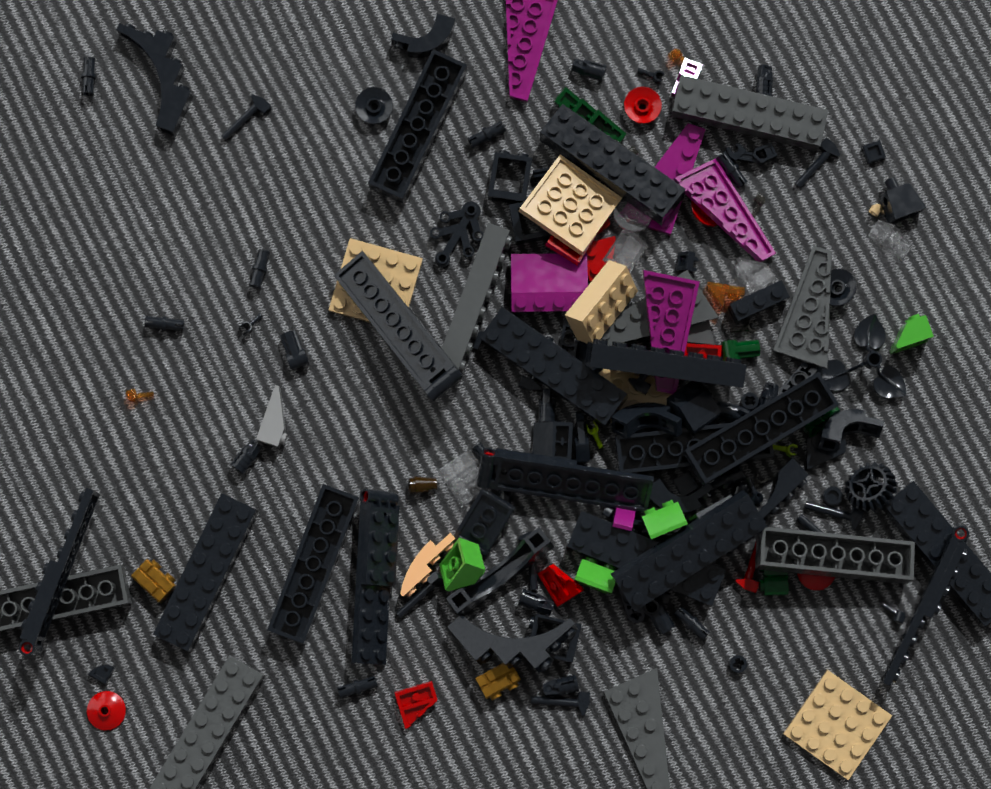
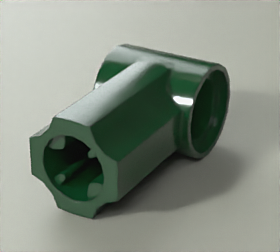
(741, 349)

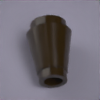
(421, 485)

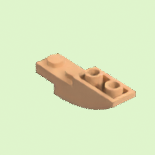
(419, 568)

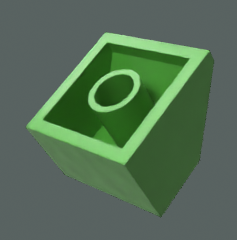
(912, 333)
(663, 519)
(462, 565)
(595, 576)

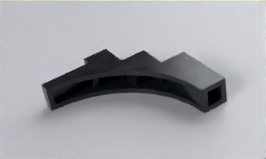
(174, 98)
(512, 650)

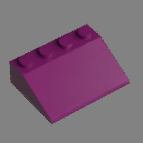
(546, 282)

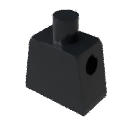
(900, 201)

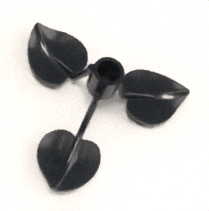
(872, 335)

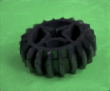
(875, 493)

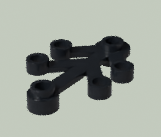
(458, 230)

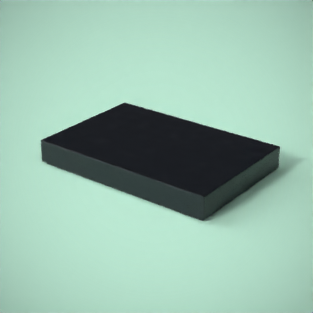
(485, 520)

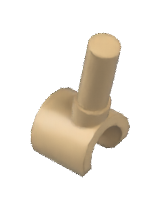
(876, 209)

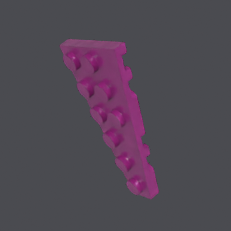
(526, 36)
(675, 162)
(718, 198)
(670, 313)

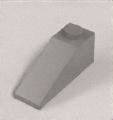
(273, 425)

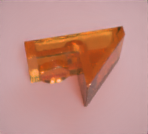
(719, 291)

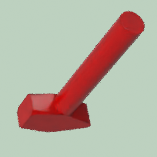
(747, 583)

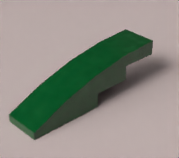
(587, 112)

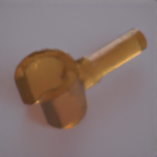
(676, 54)
(133, 396)

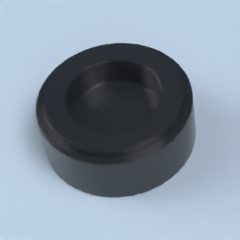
(832, 496)

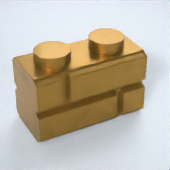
(154, 580)
(497, 680)

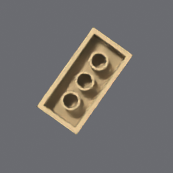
(601, 302)

